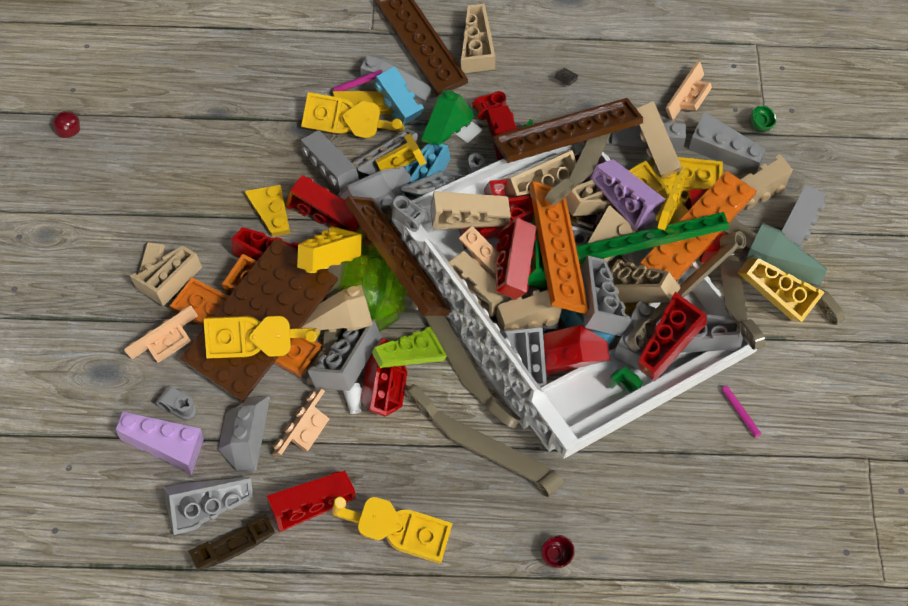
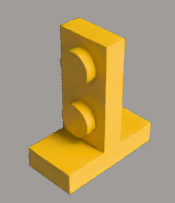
(402, 155)

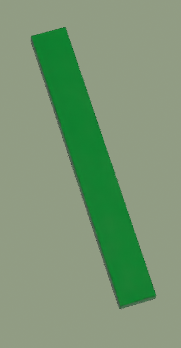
(653, 237)

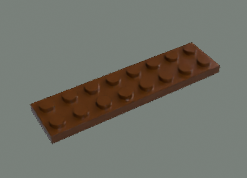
(423, 44)
(567, 130)
(398, 256)

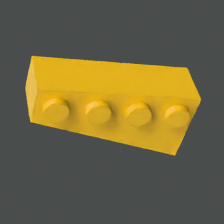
(328, 249)
(781, 288)

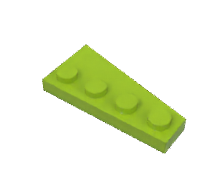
(414, 349)

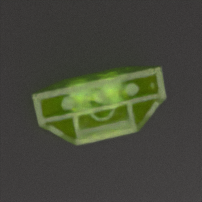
(368, 272)
(390, 300)

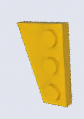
(271, 208)

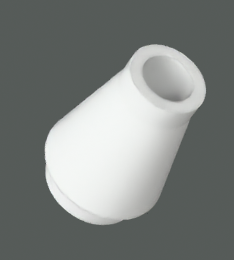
(353, 398)

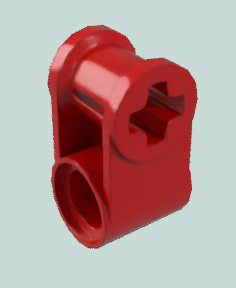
(491, 100)

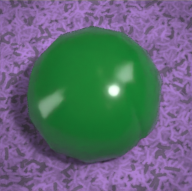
(762, 118)

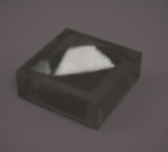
(566, 76)

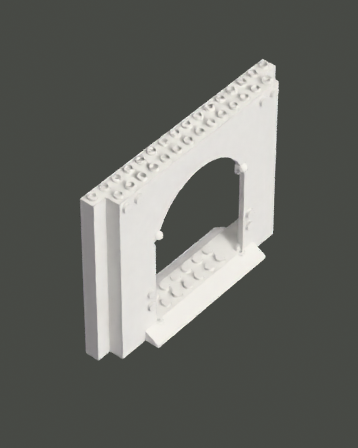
(581, 403)

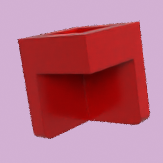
(495, 187)

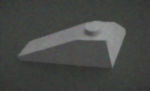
(630, 136)
(431, 182)

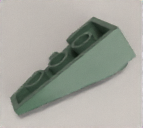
(780, 252)

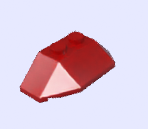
(573, 349)
(383, 387)

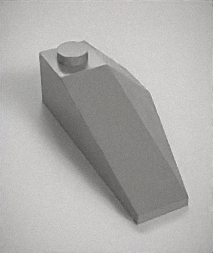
(375, 62)
(199, 502)

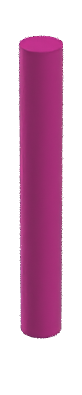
(348, 85)
(741, 411)

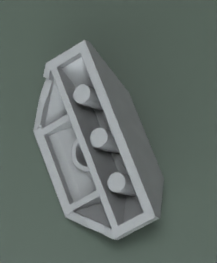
(366, 162)
(380, 186)
(244, 433)

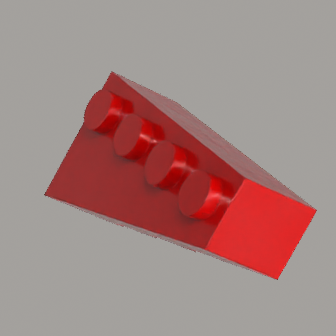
(309, 499)

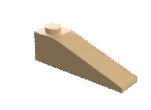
(342, 310)

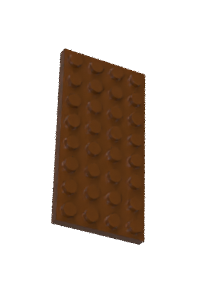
(268, 289)

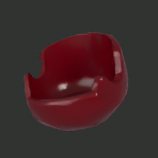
(66, 124)
(557, 551)

